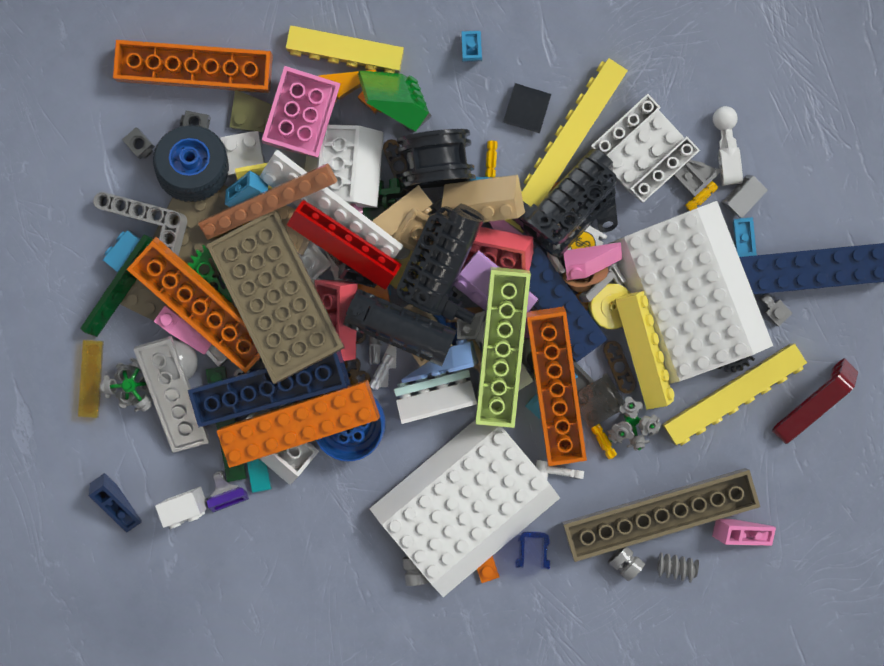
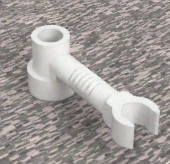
(544, 470)

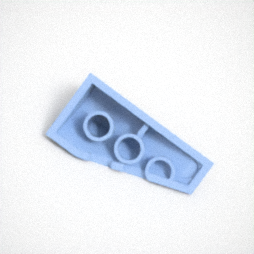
(458, 358)

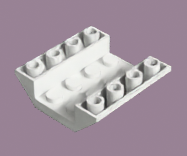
(645, 149)
(355, 160)

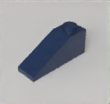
(113, 502)

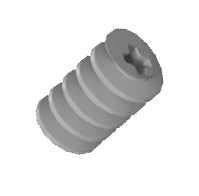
(677, 567)

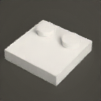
(243, 150)

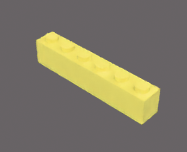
(344, 49)
(645, 350)

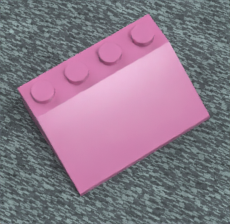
(300, 112)

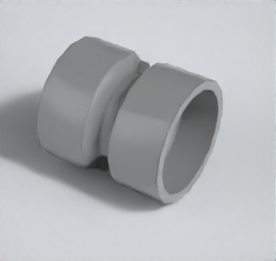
(631, 567)
(413, 575)

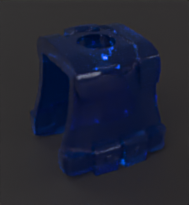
(545, 563)

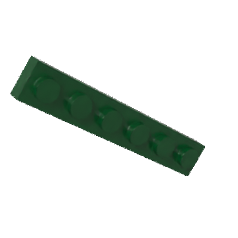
(114, 293)
(237, 472)

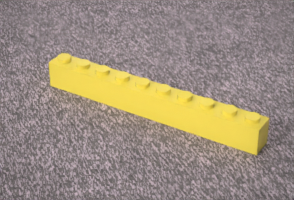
(571, 134)

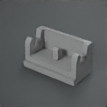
(744, 196)

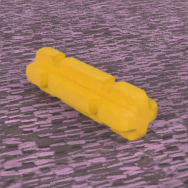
(491, 158)
(702, 196)
(604, 441)

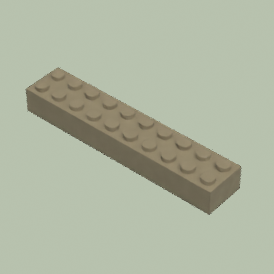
(661, 514)

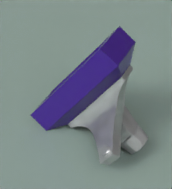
(225, 494)

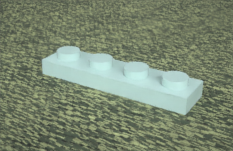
(405, 388)

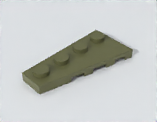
(249, 113)

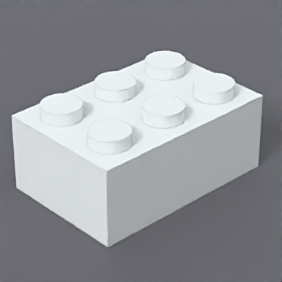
(182, 507)

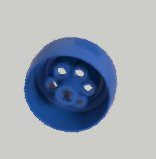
(355, 448)

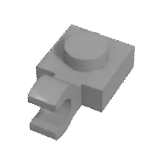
(776, 310)

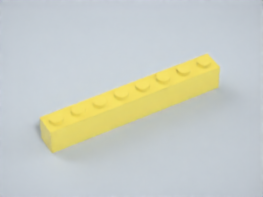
(734, 393)

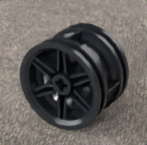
(436, 158)

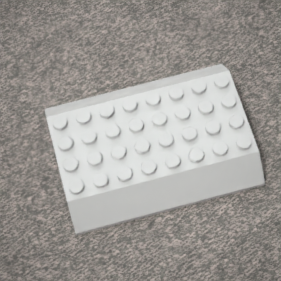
(694, 292)
(464, 504)

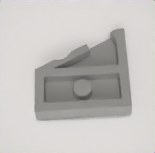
(696, 176)

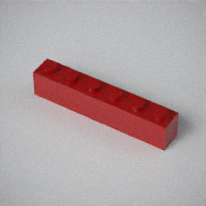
(344, 244)

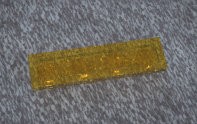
(90, 378)

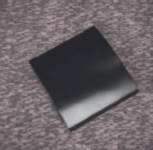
(527, 108)

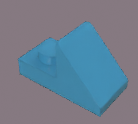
(471, 46)

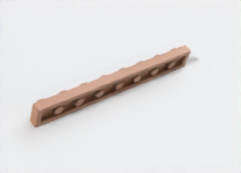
(268, 201)

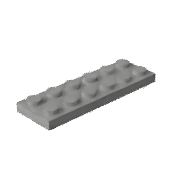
(170, 395)

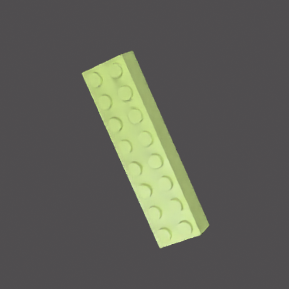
(502, 347)

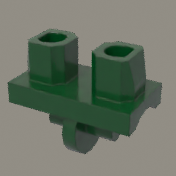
(394, 191)

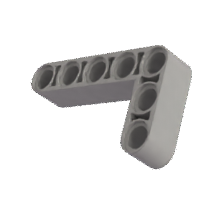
(148, 215)

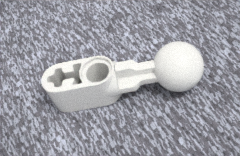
(729, 154)

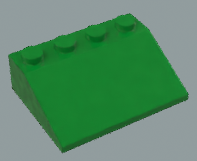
(395, 96)

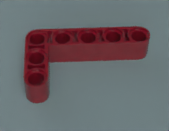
(840, 383)

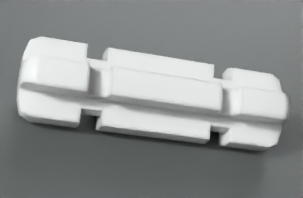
(381, 371)

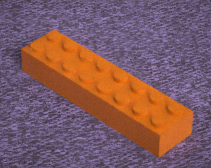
(192, 66)
(195, 302)
(556, 386)
(298, 423)

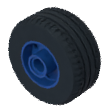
(191, 163)

